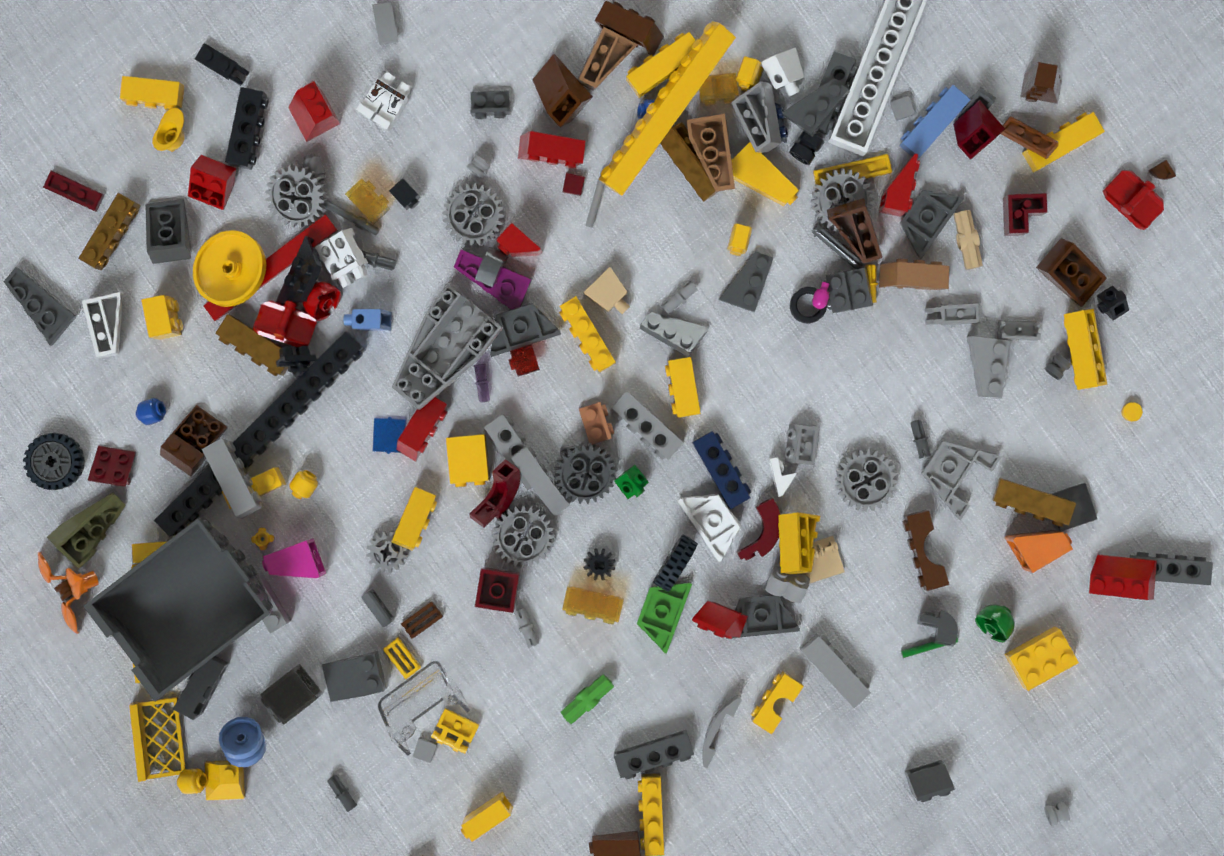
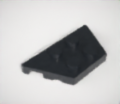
(302, 274)

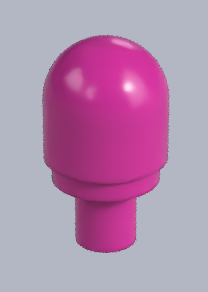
(821, 296)

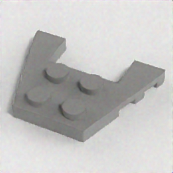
(948, 469)

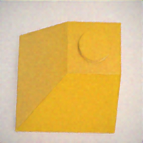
(224, 781)

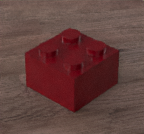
(497, 589)

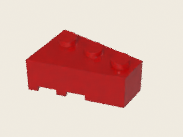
(551, 149)
(420, 429)

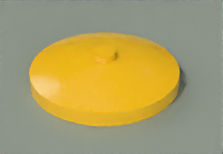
(229, 268)

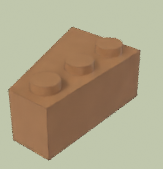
(604, 57)

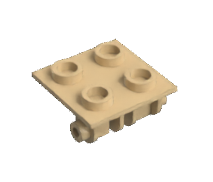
(826, 560)

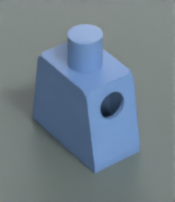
(369, 319)

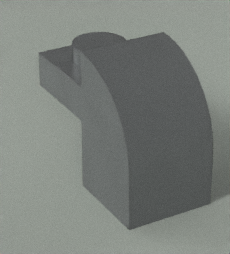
(491, 267)
(945, 627)

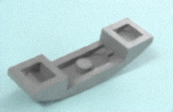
(539, 481)
(729, 708)

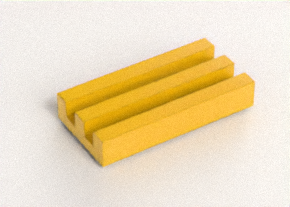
(392, 645)

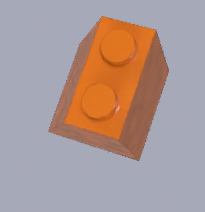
(1038, 548)

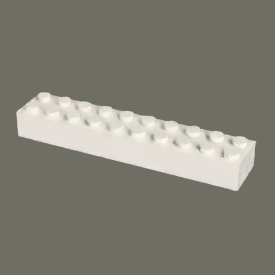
(876, 74)

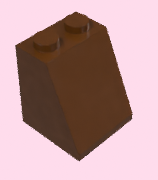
(615, 844)

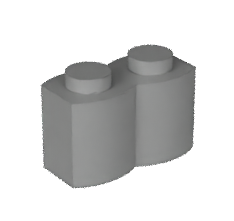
(790, 586)

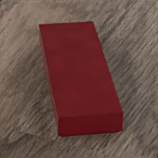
(73, 191)

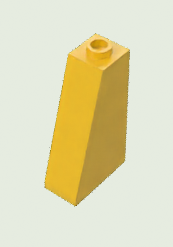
(762, 176)

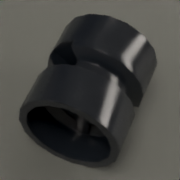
(805, 148)

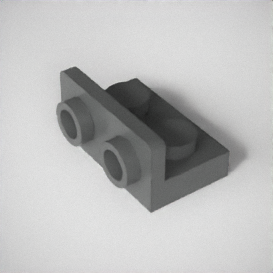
(490, 104)

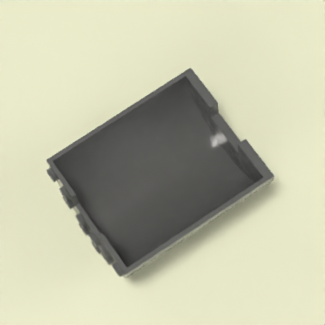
(181, 606)

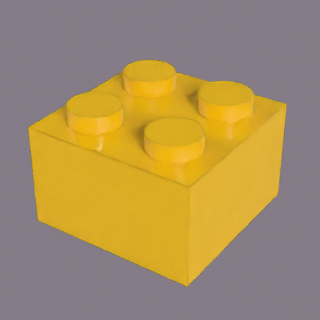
(162, 317)

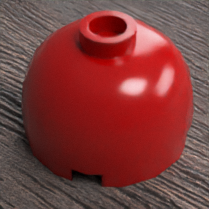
(321, 300)

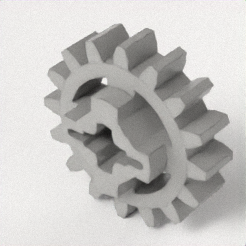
(379, 550)

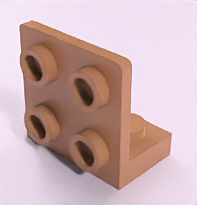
(595, 423)

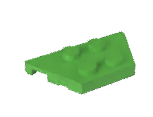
(662, 613)

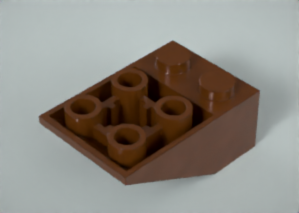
(560, 91)
(186, 442)

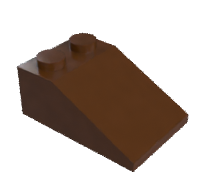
(1071, 271)

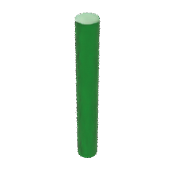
(921, 648)

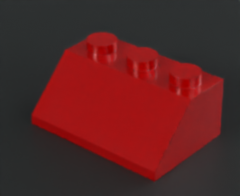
(1123, 577)

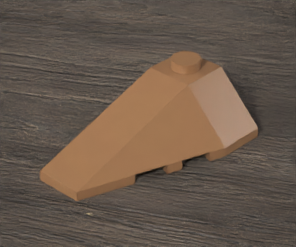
(712, 145)

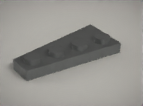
(45, 311)

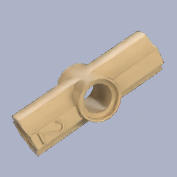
(967, 239)

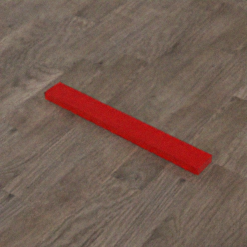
(283, 258)

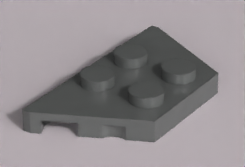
(928, 218)
(521, 328)
(765, 616)

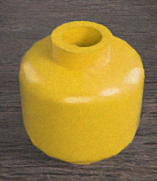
(303, 484)
(192, 781)

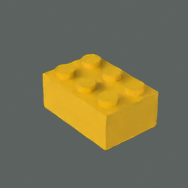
(1041, 658)

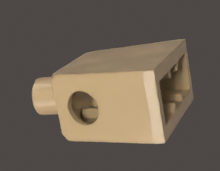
(608, 292)

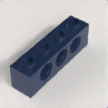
(732, 498)

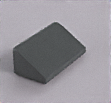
(378, 608)

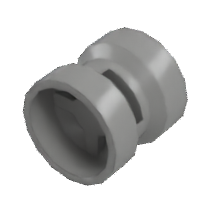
(1057, 813)

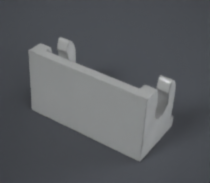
(1018, 330)

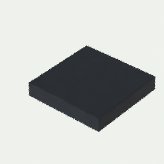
(1084, 509)

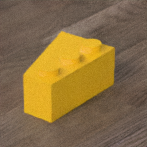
(796, 542)

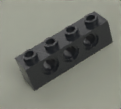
(246, 99)

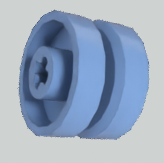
(242, 741)

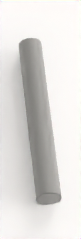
(595, 203)

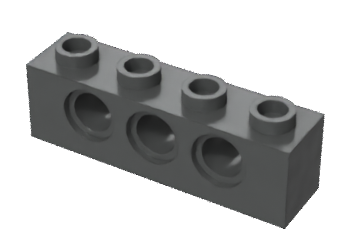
(838, 64)
(1201, 568)
(660, 745)

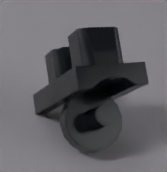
(295, 363)

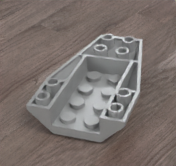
(445, 346)

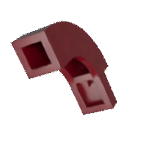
(501, 495)
(769, 536)

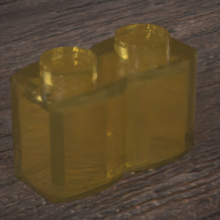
(719, 88)

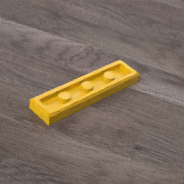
(867, 167)

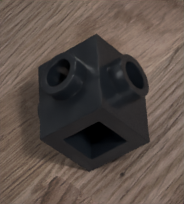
(1112, 302)

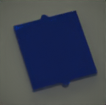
(387, 433)

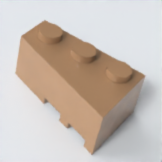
(914, 275)

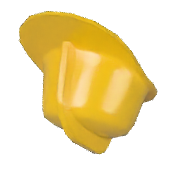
(169, 132)

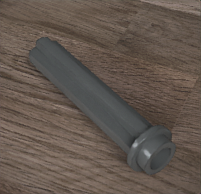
(837, 246)

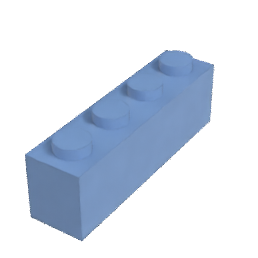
(934, 123)

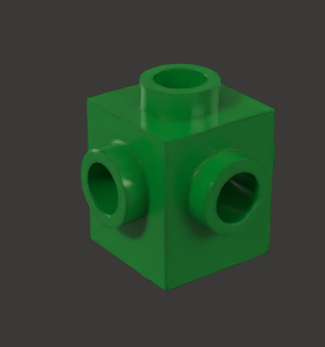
(631, 482)

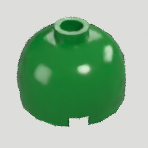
(996, 621)

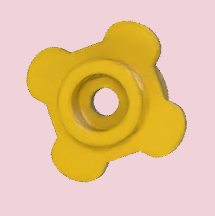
(267, 538)

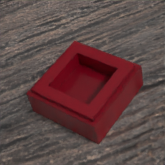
(573, 184)

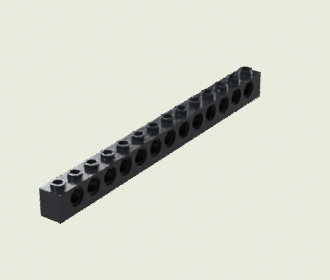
(167, 519)

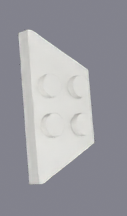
(713, 521)

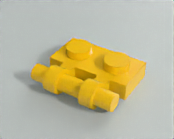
(458, 726)

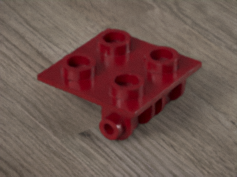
(112, 466)

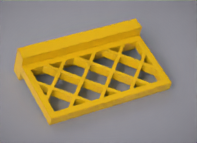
(140, 739)

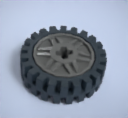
(50, 447)
(675, 563)

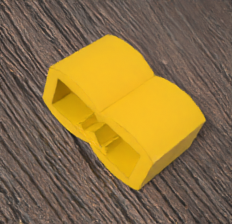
(749, 73)
(739, 239)

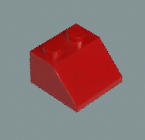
(516, 243)

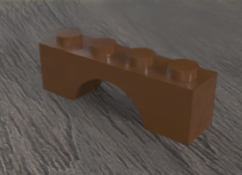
(918, 527)

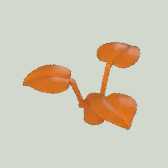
(78, 583)

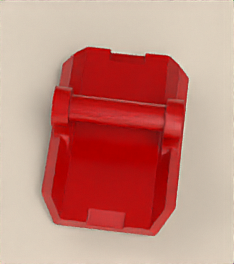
(1134, 199)
(285, 323)

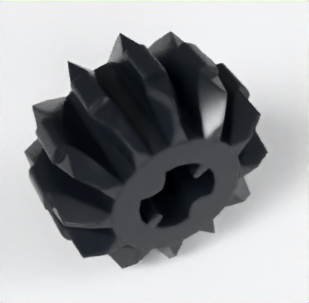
(599, 571)

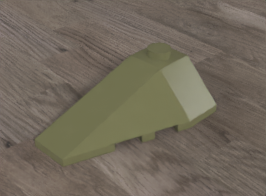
(84, 531)

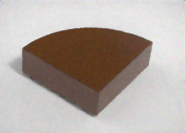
(1162, 171)

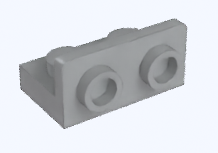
(801, 444)

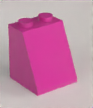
(295, 561)

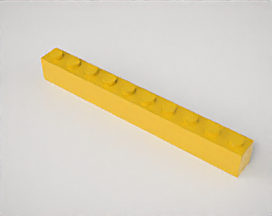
(667, 107)

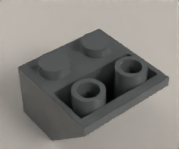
(929, 781)

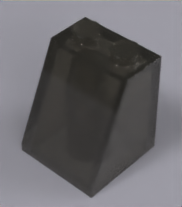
(291, 694)

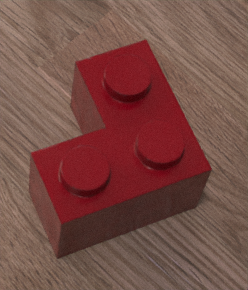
(1018, 208)

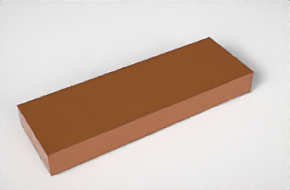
(1029, 137)

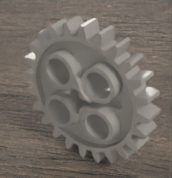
(297, 178)
(823, 203)
(458, 205)
(873, 496)
(508, 527)

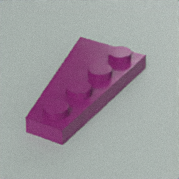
(508, 289)

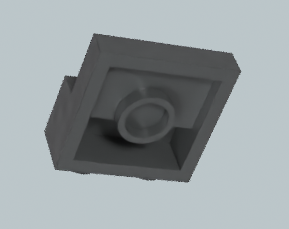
(848, 290)

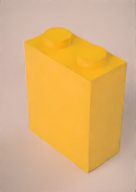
(468, 460)
(486, 817)

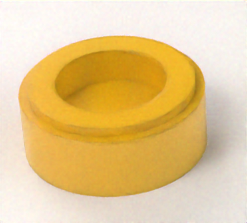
(1131, 411)

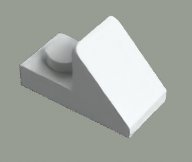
(780, 481)

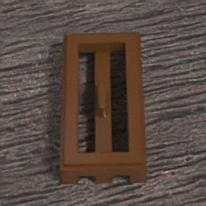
(409, 629)

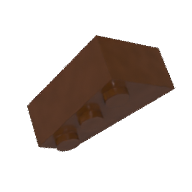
(857, 228)

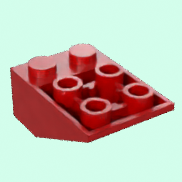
(896, 197)

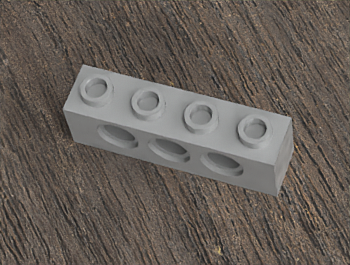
(495, 429)
(672, 442)

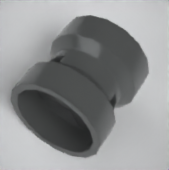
(1058, 366)

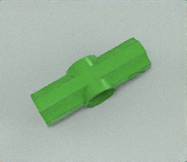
(587, 699)

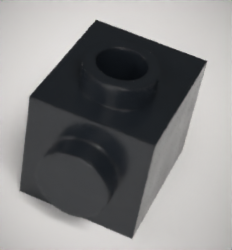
(405, 194)

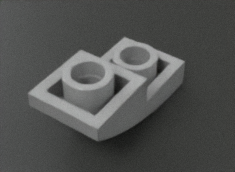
(385, 23)

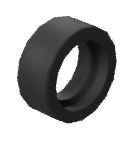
(794, 310)

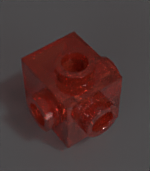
(523, 360)

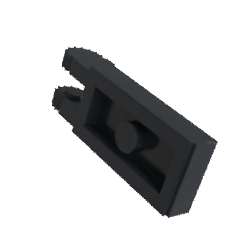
(219, 63)

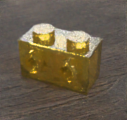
(367, 201)

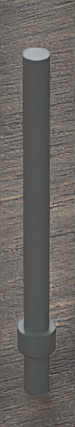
(359, 222)

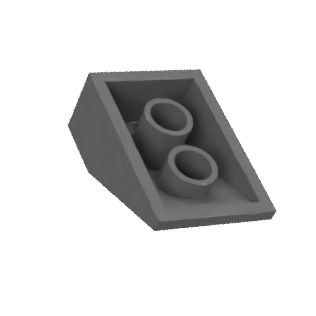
(167, 231)
(354, 677)

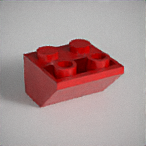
(211, 181)
(720, 620)

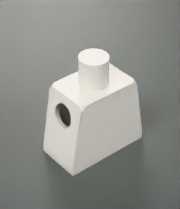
(784, 70)

